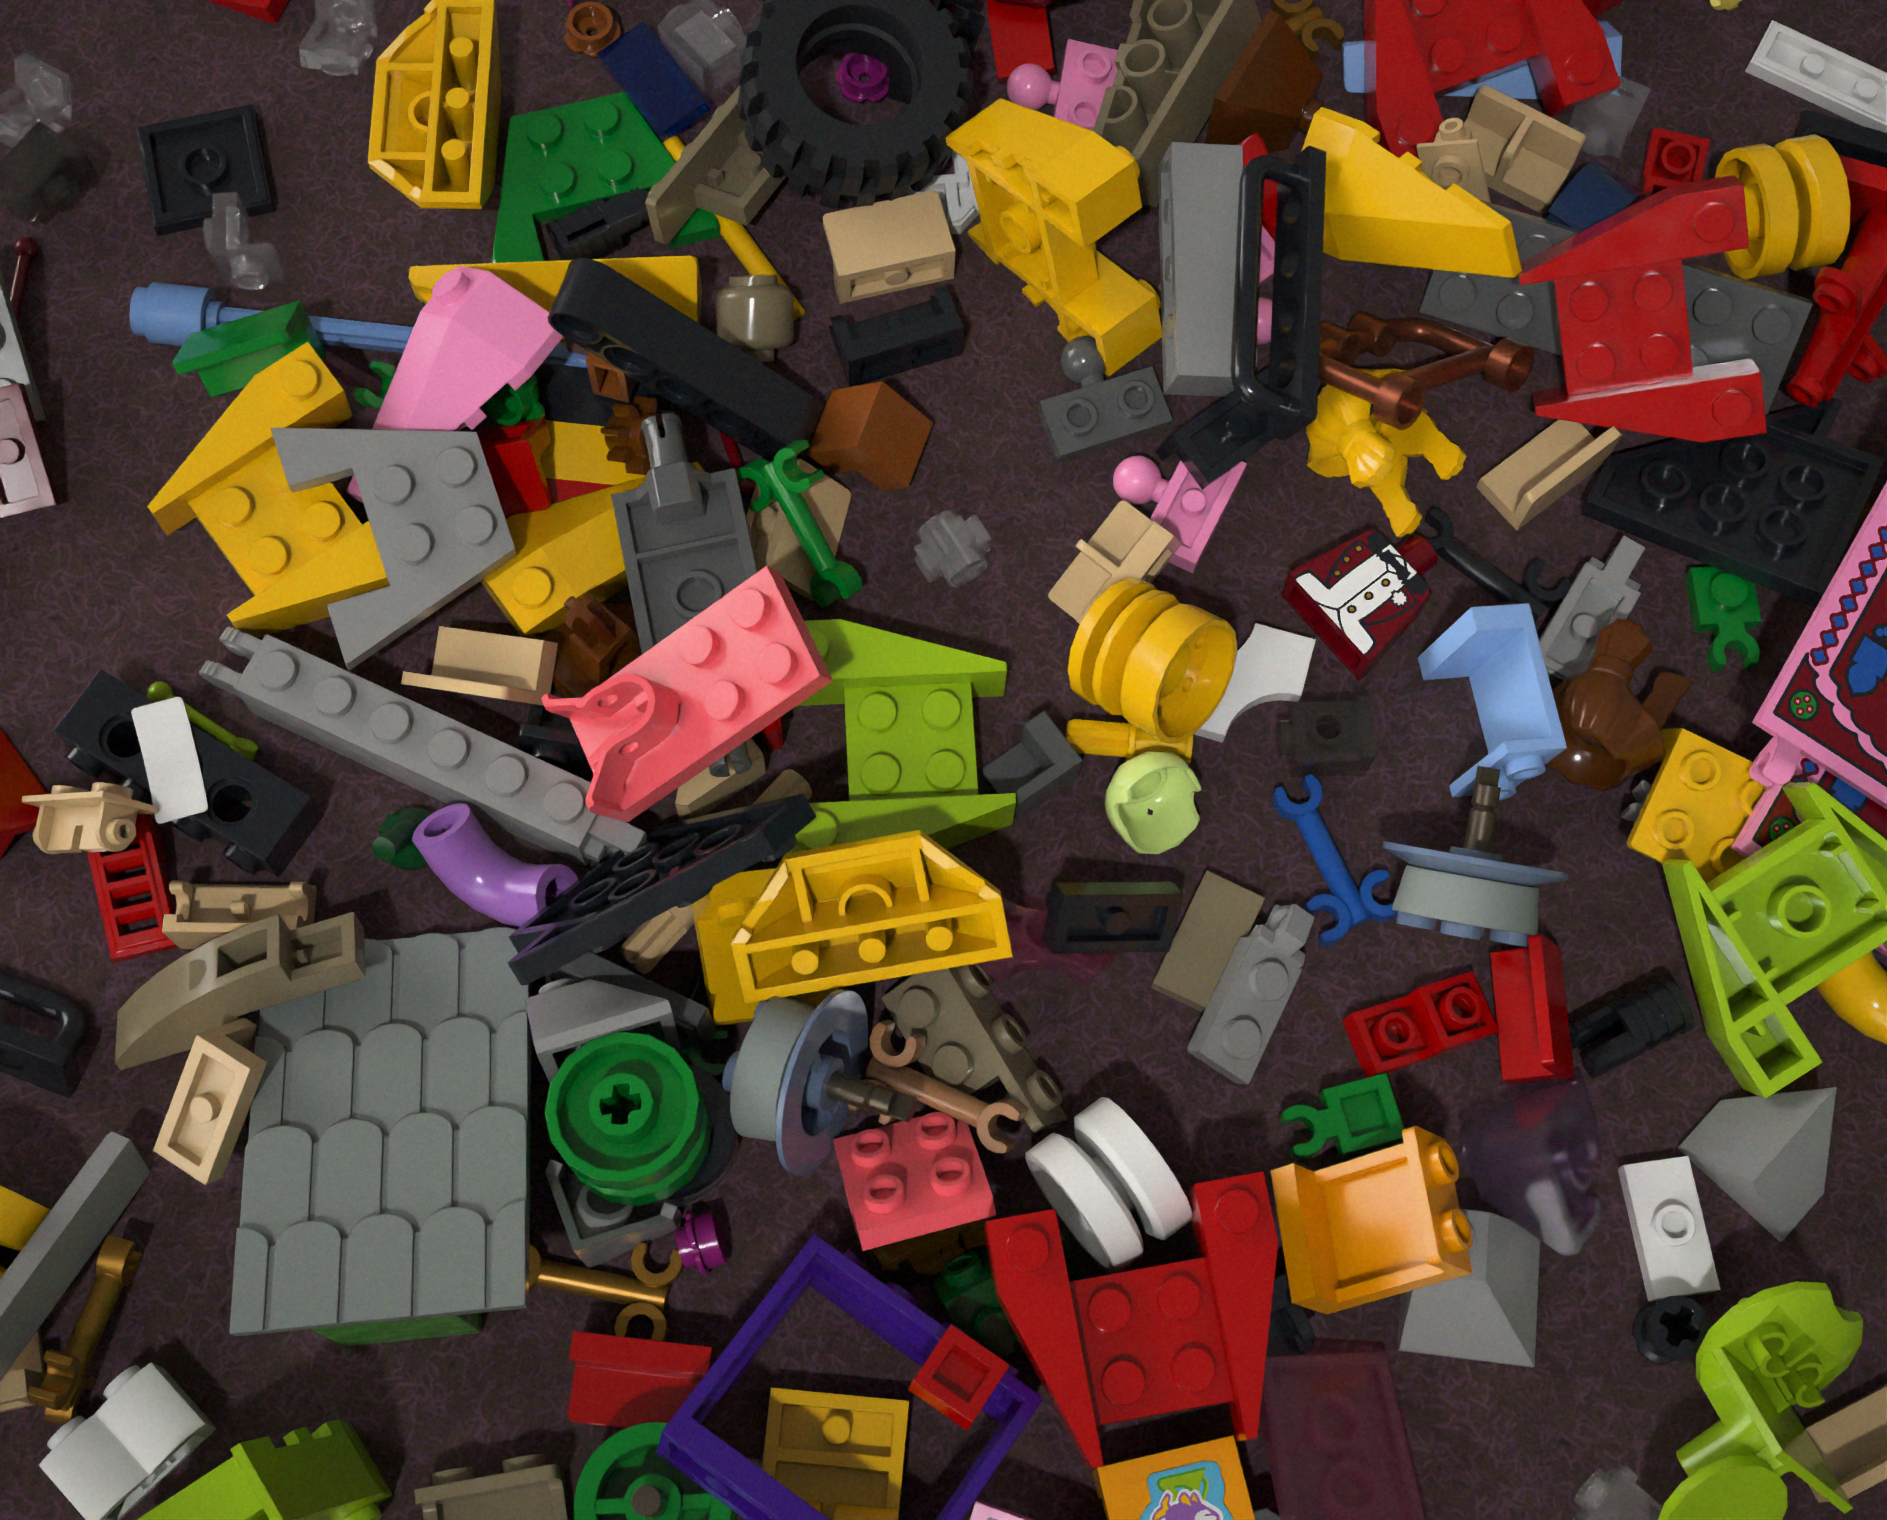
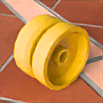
(1793, 205)

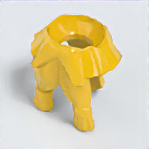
(1376, 454)

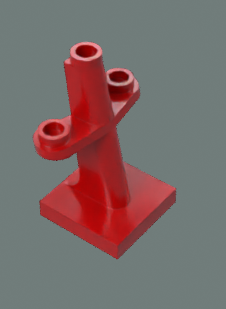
(1849, 296)

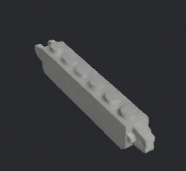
(420, 748)

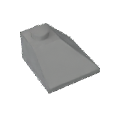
(575, 1012)
(1482, 1313)

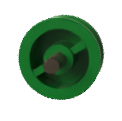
(634, 1483)

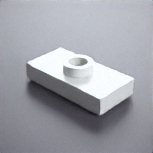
(1668, 1228)

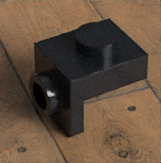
(551, 738)

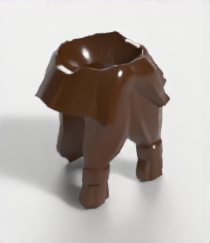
(1603, 721)

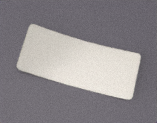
(170, 759)

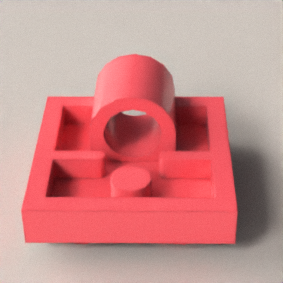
(913, 1179)

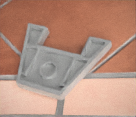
(428, 514)

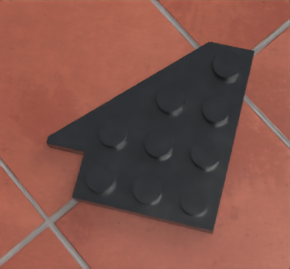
(1748, 505)
(668, 872)

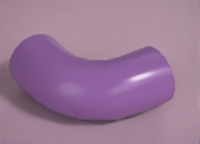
(483, 872)

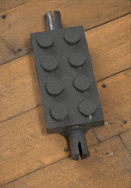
(682, 544)

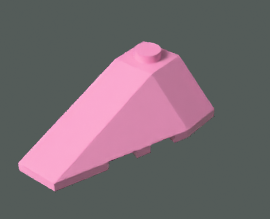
(463, 352)

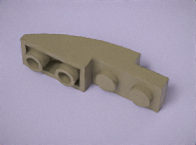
(234, 977)

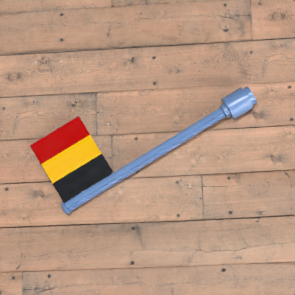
(574, 415)

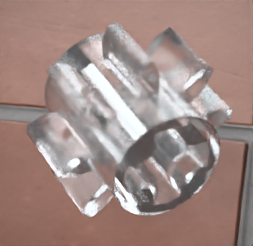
(952, 548)

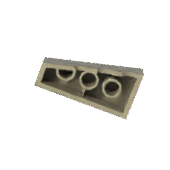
(1170, 76)

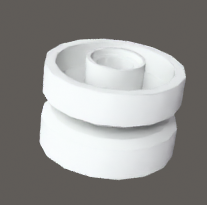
(1109, 1185)

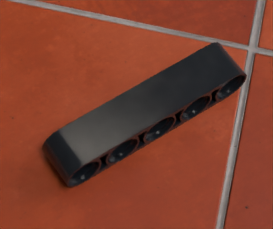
(681, 360)

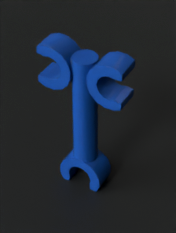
(1347, 903)

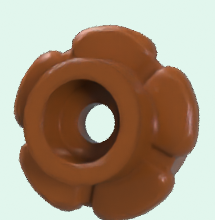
(589, 17)

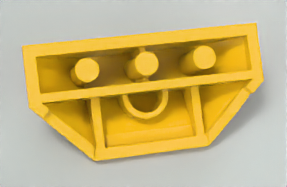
(440, 106)
(866, 917)

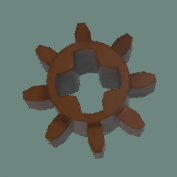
(625, 436)

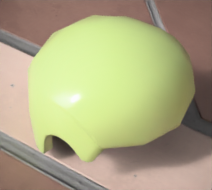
(1164, 786)

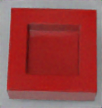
(958, 1377)

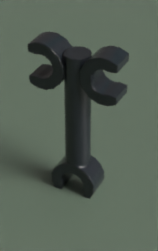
(1489, 576)

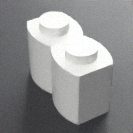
(127, 1444)

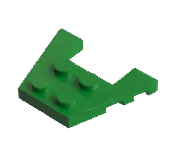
(573, 157)

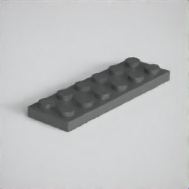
(1725, 313)

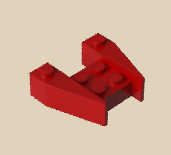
(1444, 45)
(1628, 319)
(1150, 1334)

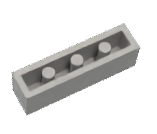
(1198, 265)

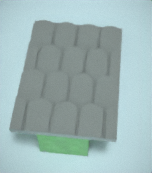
(391, 1149)

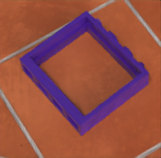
(884, 1310)

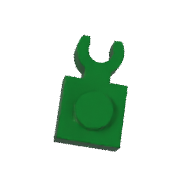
(1726, 608)
(1353, 1115)

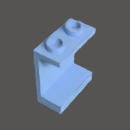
(1510, 690)

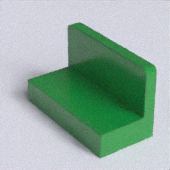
(239, 349)

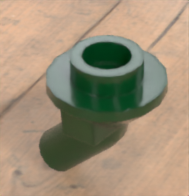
(395, 839)

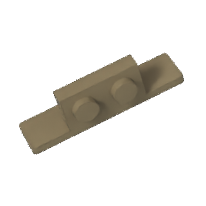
(712, 174)
(973, 1039)

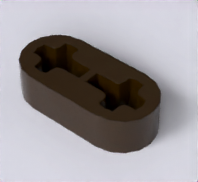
(924, 1256)

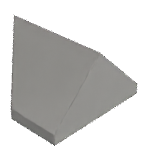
(1767, 1153)
(603, 1228)

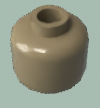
(755, 315)

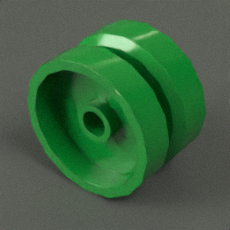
(665, 1111)

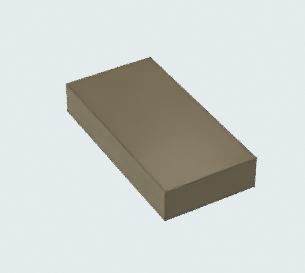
(1206, 940)

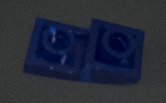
(653, 81)

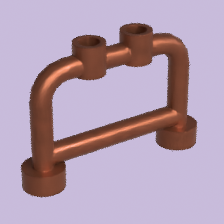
(1402, 395)

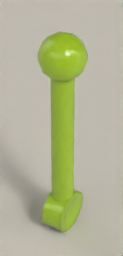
(162, 691)

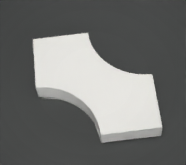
(1266, 669)

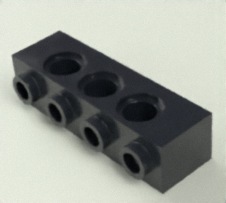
(280, 814)

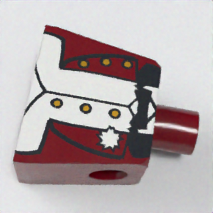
(1362, 596)

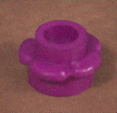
(858, 65)
(701, 1242)

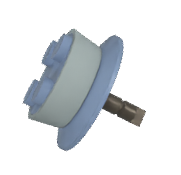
(1470, 884)
(802, 1073)

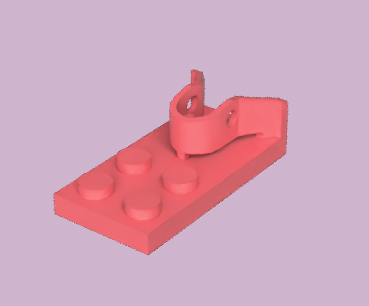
(694, 696)

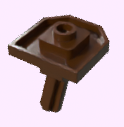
(592, 644)

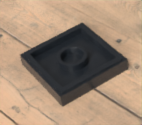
(199, 157)

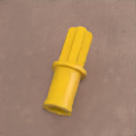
(1119, 740)

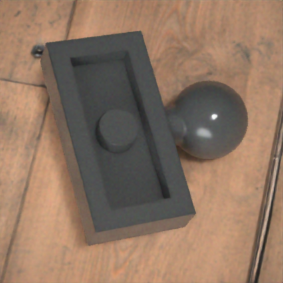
(1102, 409)

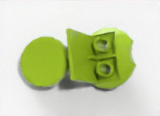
(1753, 1368)

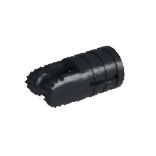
(599, 226)
(1638, 1023)

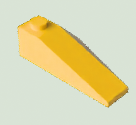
(1393, 212)
(559, 555)

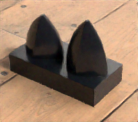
(1111, 916)

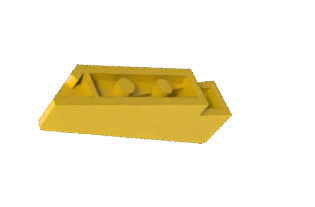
(667, 277)

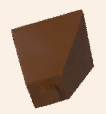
(1267, 90)

